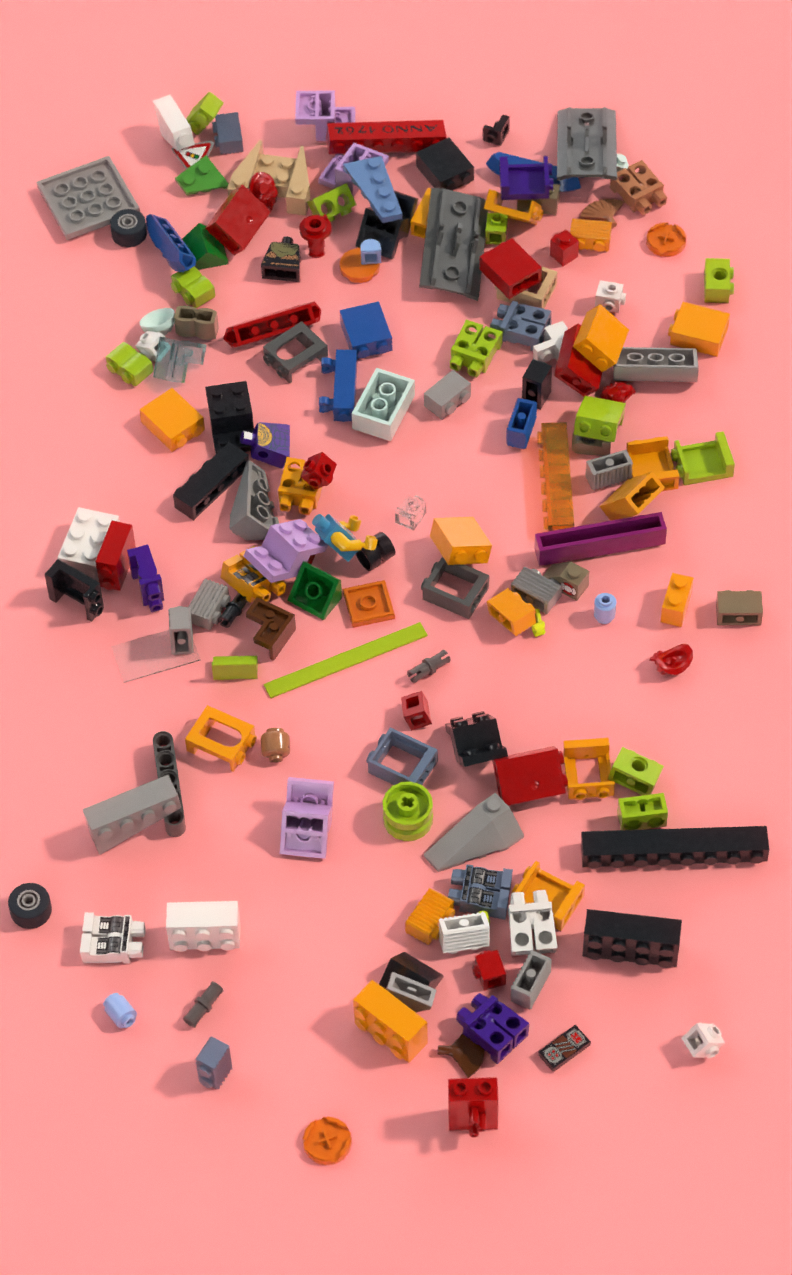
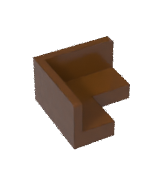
(276, 626)

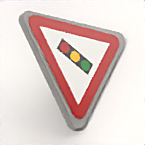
(192, 154)

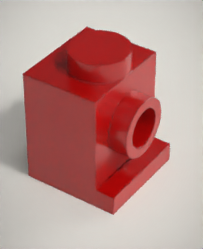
(416, 710)

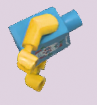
(339, 537)

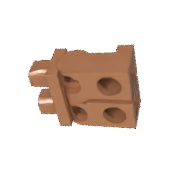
(639, 188)

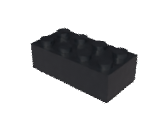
(631, 938)

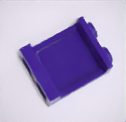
(525, 180)

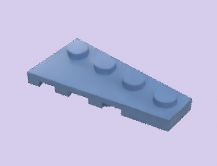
(375, 186)

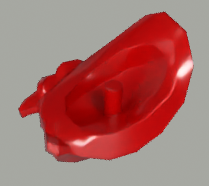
(264, 189)
(617, 392)
(673, 660)

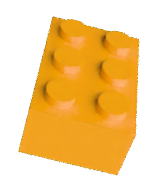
(390, 1021)

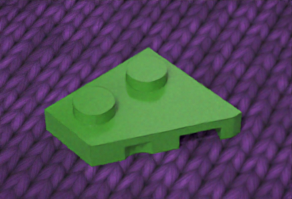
(201, 177)

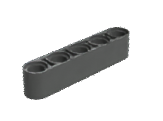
(163, 756)

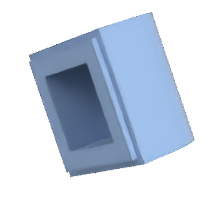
(370, 252)

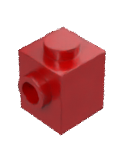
(564, 247)
(489, 969)

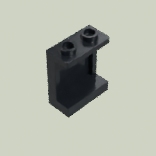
(67, 580)

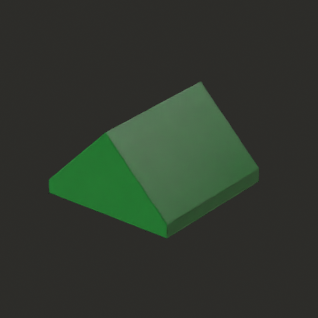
(205, 248)
(315, 591)

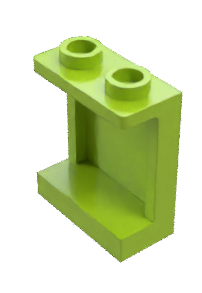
(599, 418)
(704, 460)

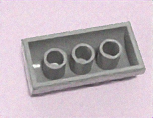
(657, 365)

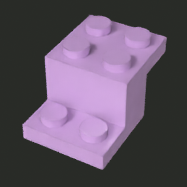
(320, 108)
(335, 176)
(285, 550)
(306, 817)

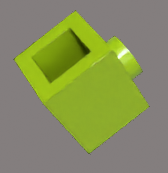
(496, 228)

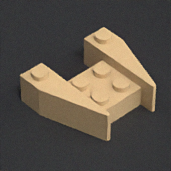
(288, 174)

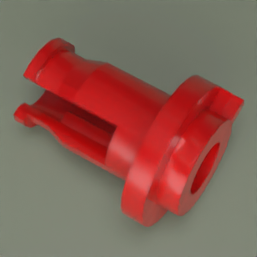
(315, 231)

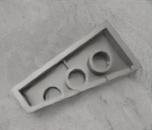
(130, 812)

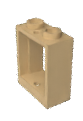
(539, 300)

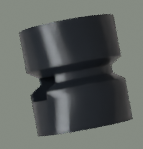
(372, 558)

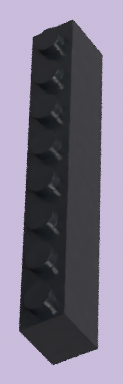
(674, 846)

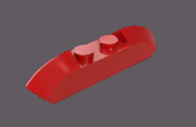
(271, 324)

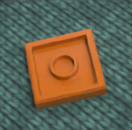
(368, 603)

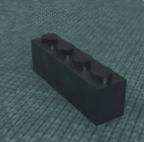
(210, 481)

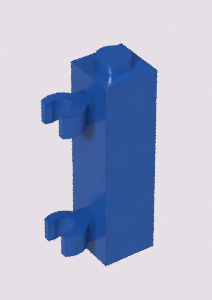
(344, 385)

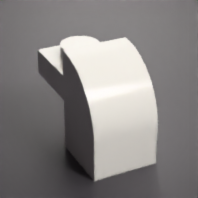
(552, 343)

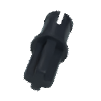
(232, 610)

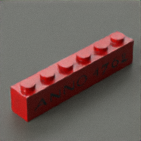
(385, 135)

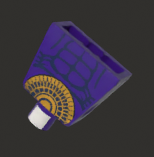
(269, 443)

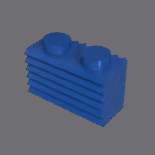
(521, 423)

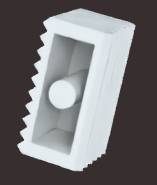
(464, 933)

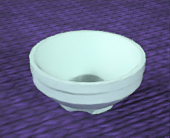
(158, 321)

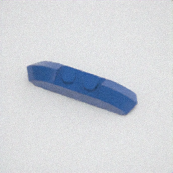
(565, 185)
(170, 243)

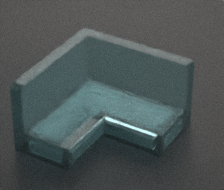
(174, 357)

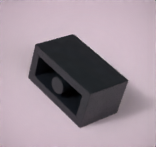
(537, 382)

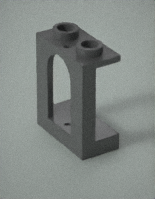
(315, 349)

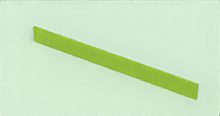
(345, 660)

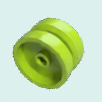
(407, 811)

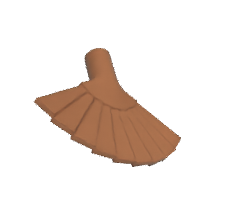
(603, 210)

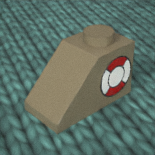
(571, 577)

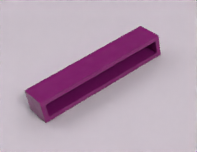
(600, 538)

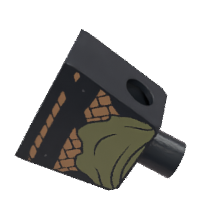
(282, 261)

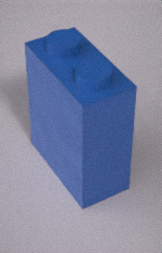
(366, 330)

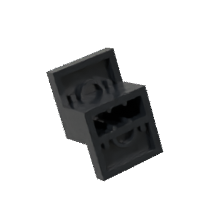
(390, 232)
(229, 413)
(475, 739)

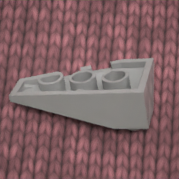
(252, 508)
(481, 832)

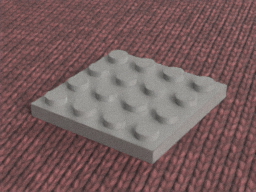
(86, 196)

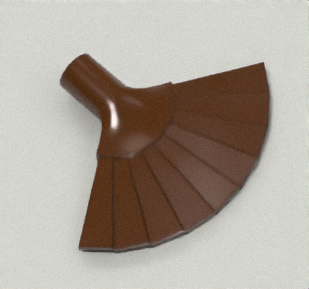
(465, 1053)

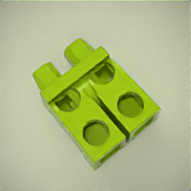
(475, 349)

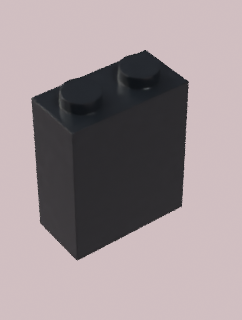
(445, 165)

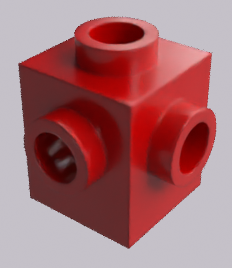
(318, 470)

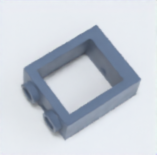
(426, 753)

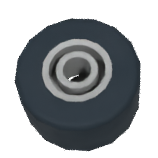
(128, 228)
(29, 905)

